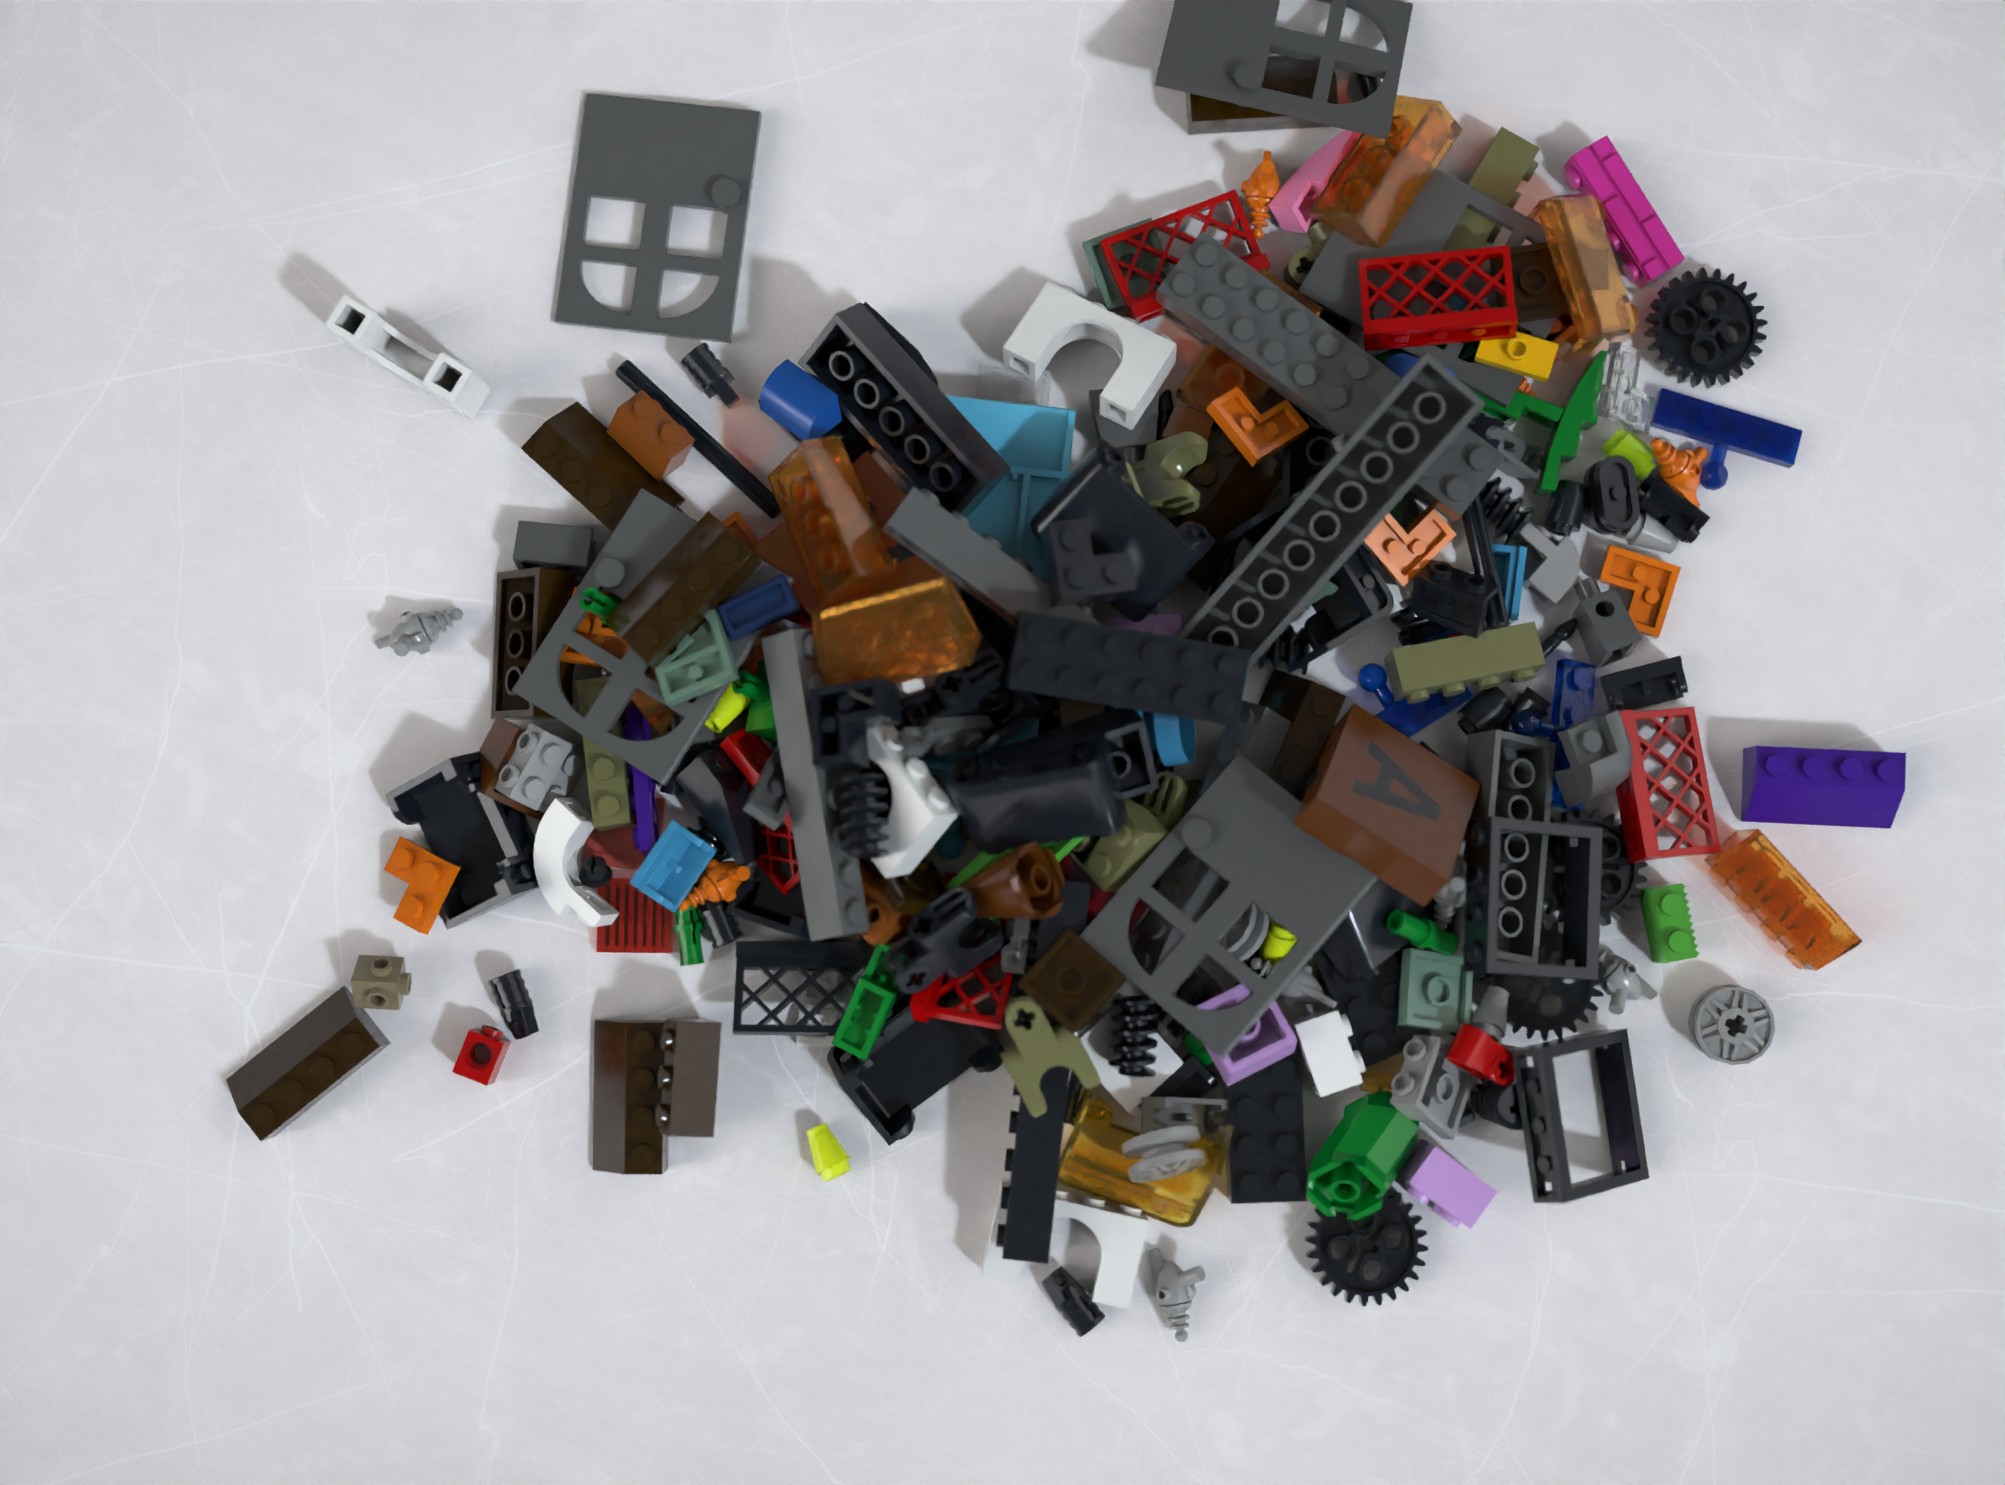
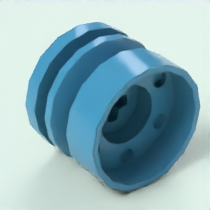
(1171, 738)

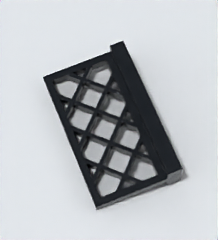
(801, 958)

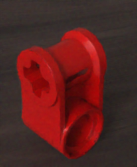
(1481, 1055)

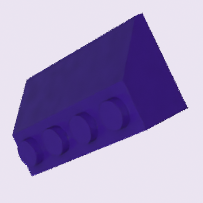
(1822, 786)

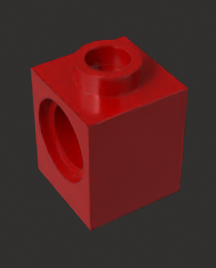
(467, 1063)

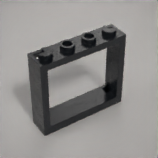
(1581, 899)
(1543, 1118)

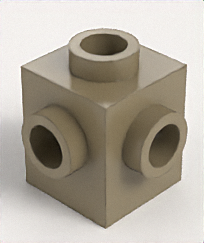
(380, 982)

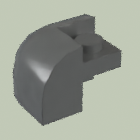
(1597, 756)

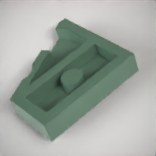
(698, 664)

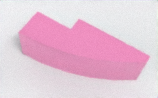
(1307, 183)

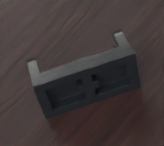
(1645, 685)
(1186, 1082)

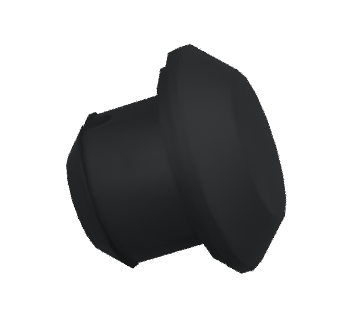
(595, 872)

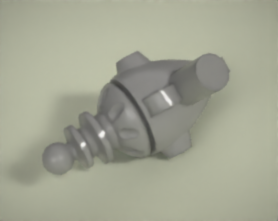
(418, 631)
(1452, 894)
(1621, 982)
(1301, 990)
(1175, 1290)

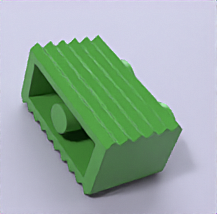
(1668, 923)

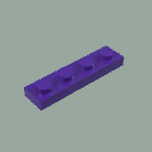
(643, 798)

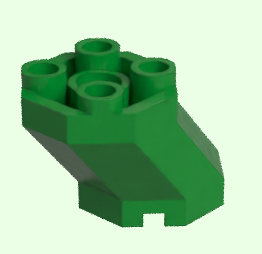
(1361, 1157)

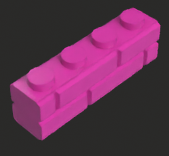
(1629, 217)

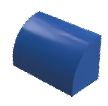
(799, 402)

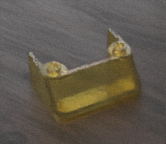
(1096, 1165)

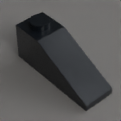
(720, 795)

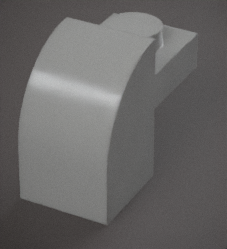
(1556, 566)

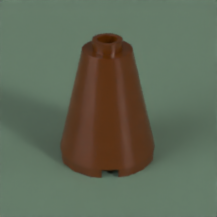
(1018, 885)

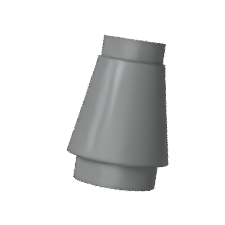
(1650, 534)
(1492, 1013)

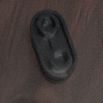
(1612, 495)

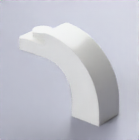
(558, 863)

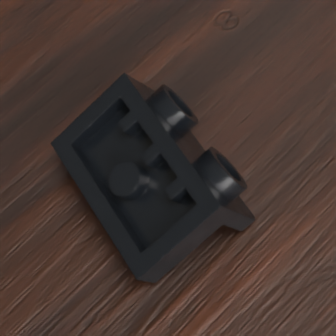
(1452, 597)

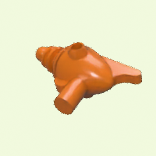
(1260, 191)
(1680, 468)
(716, 883)

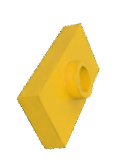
(1519, 355)

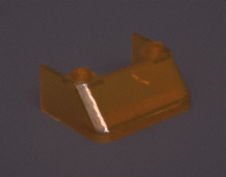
(1586, 272)

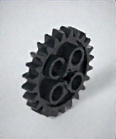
(1732, 310)
(1622, 879)
(1574, 996)
(1395, 1262)

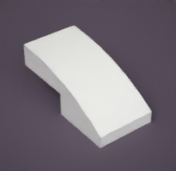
(826, 1016)

